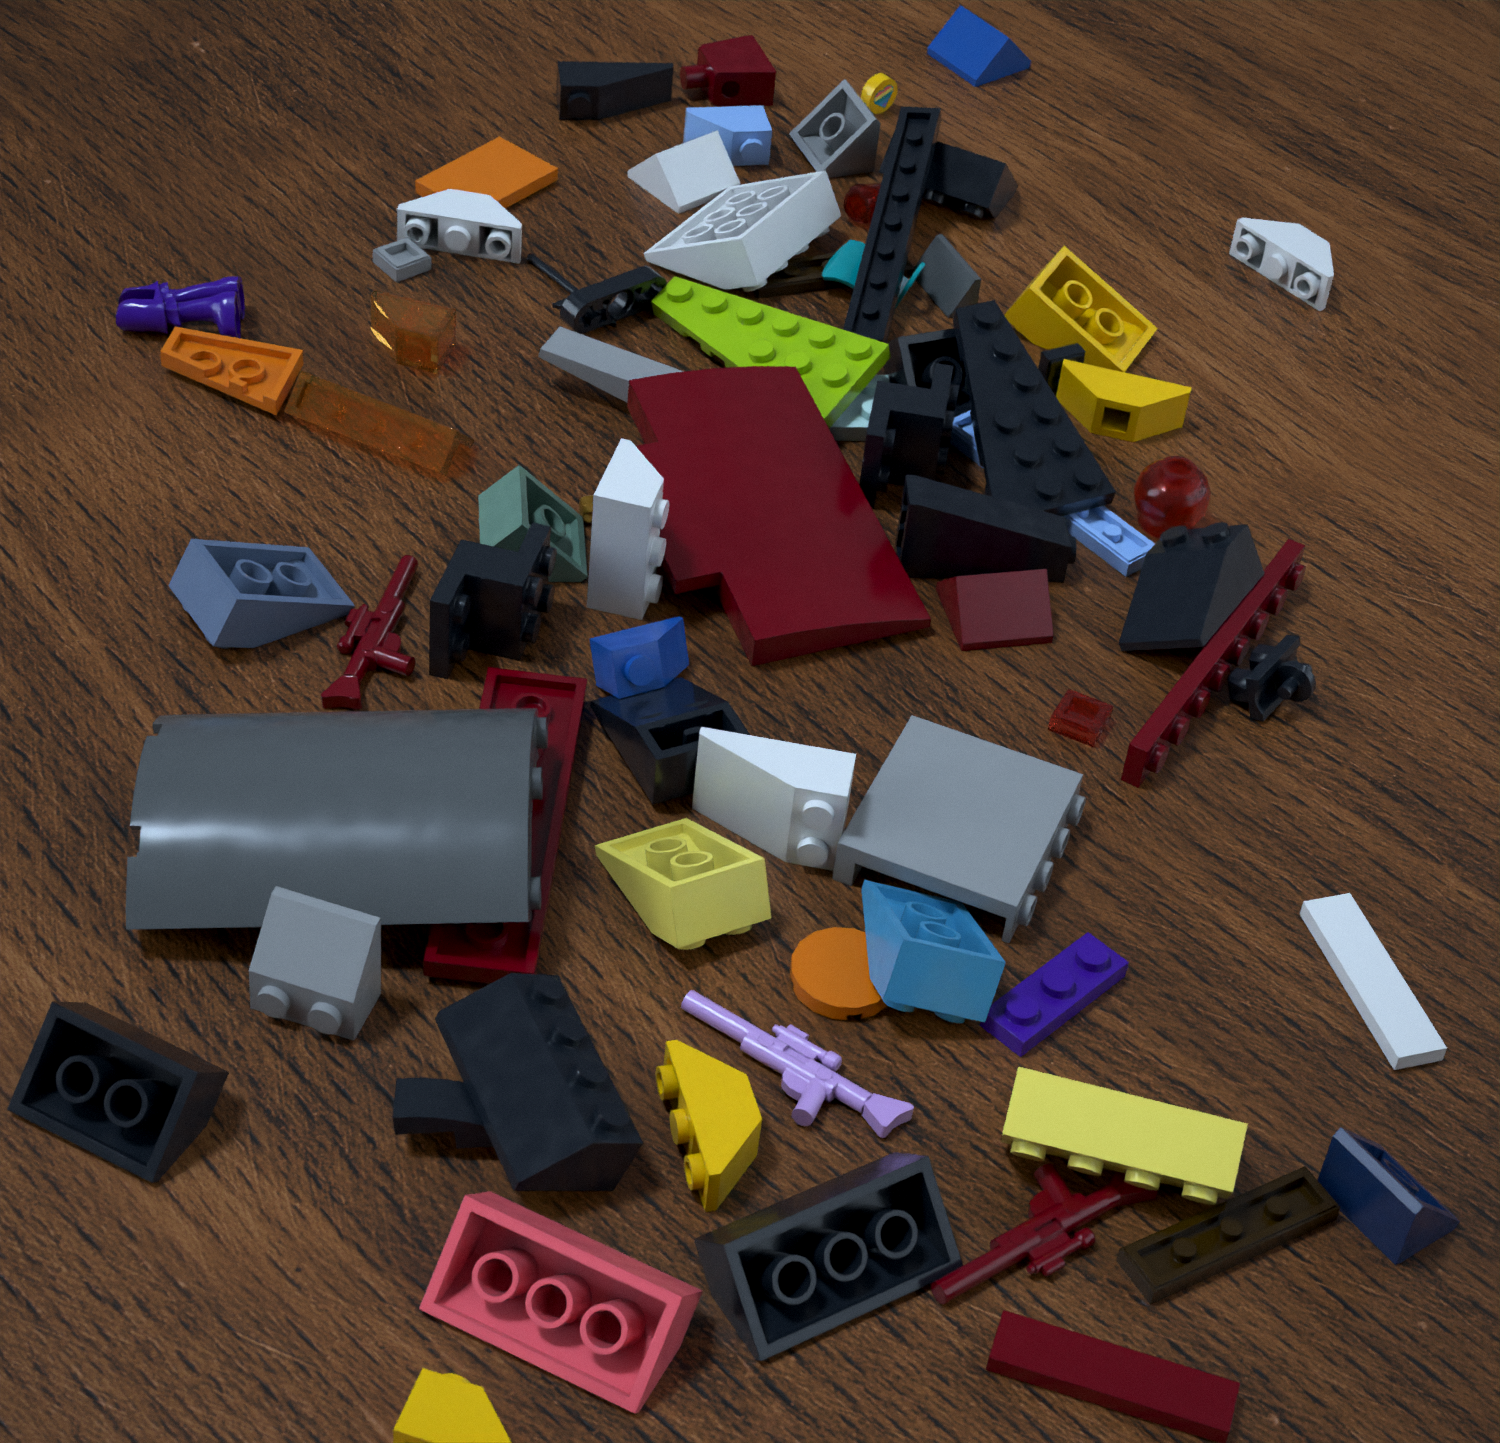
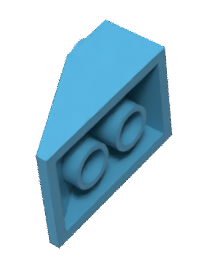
(928, 954)

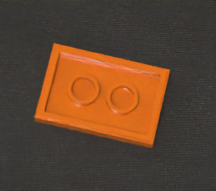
(493, 170)

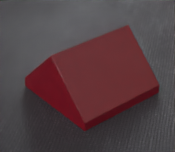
(998, 609)

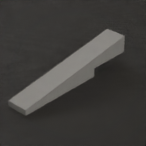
(599, 362)

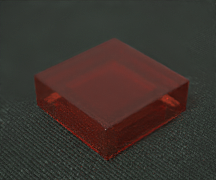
(1080, 717)

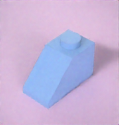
(741, 128)

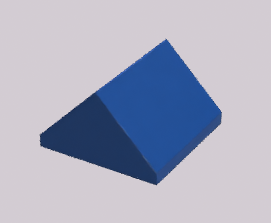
(976, 49)

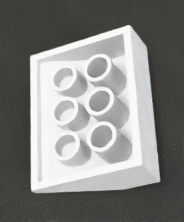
(749, 231)

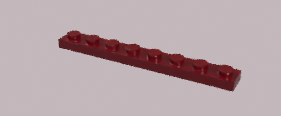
(1213, 664)

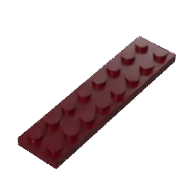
(496, 949)

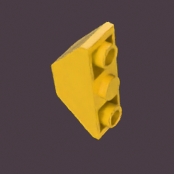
(1121, 402)
(711, 1117)

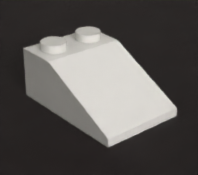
(775, 793)

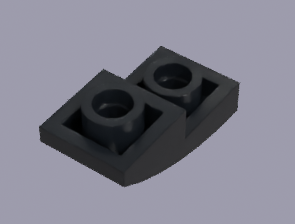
(438, 1106)

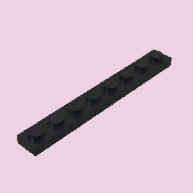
(893, 223)

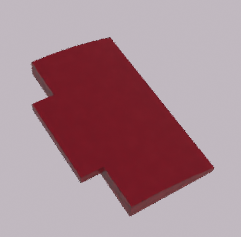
(769, 512)

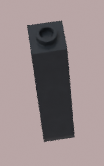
(967, 533)

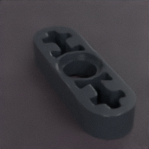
(591, 306)

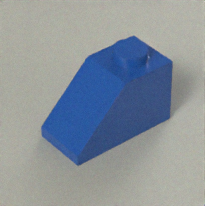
(640, 657)

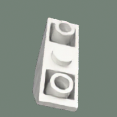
(461, 225)
(1286, 256)

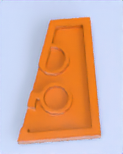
(236, 366)

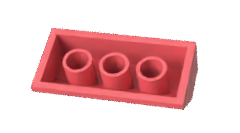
(559, 1299)

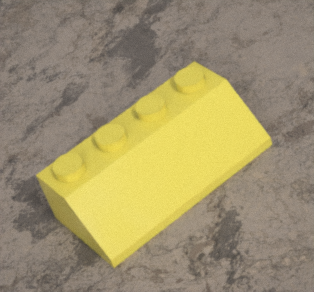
(1123, 1134)

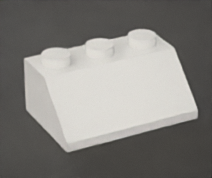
(626, 535)

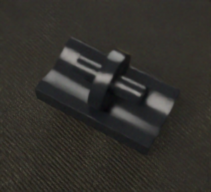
(1272, 678)

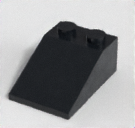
(1190, 586)

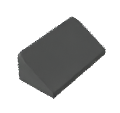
(947, 277)

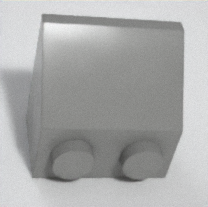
(316, 964)

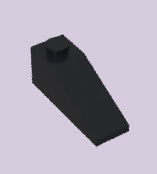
(610, 88)

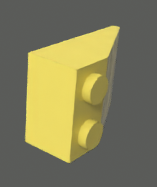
(688, 882)

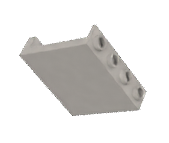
(963, 821)

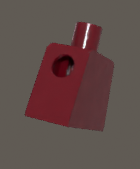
(732, 73)

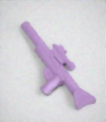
(801, 1073)

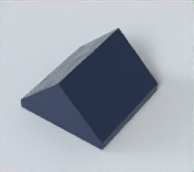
(1382, 1197)

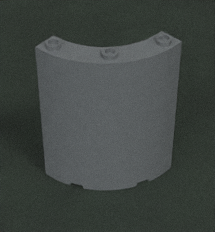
(349, 807)

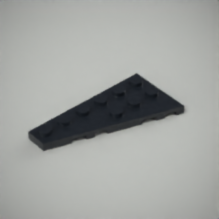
(1019, 425)

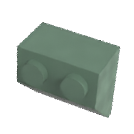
(519, 500)

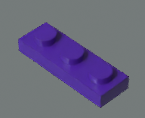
(1054, 994)

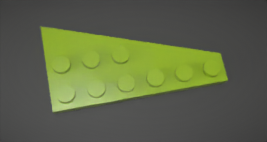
(748, 333)

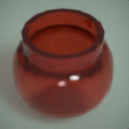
(1171, 495)

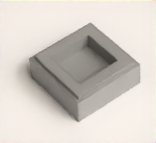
(401, 259)

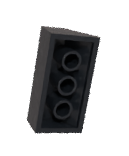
(540, 1085)
(830, 1253)

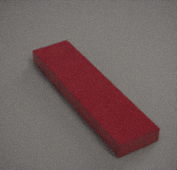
(1113, 1376)

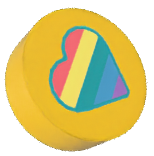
(879, 93)

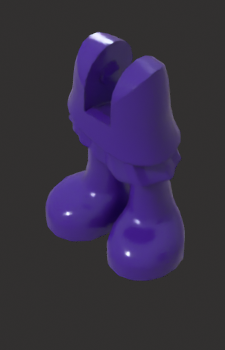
(161, 309)

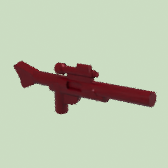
(376, 639)
(1043, 1236)

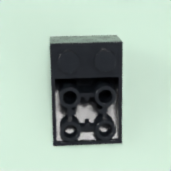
(661, 733)

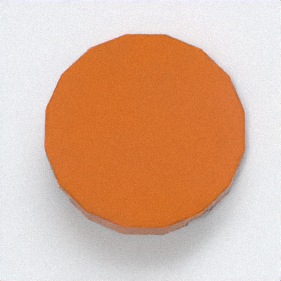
(833, 974)

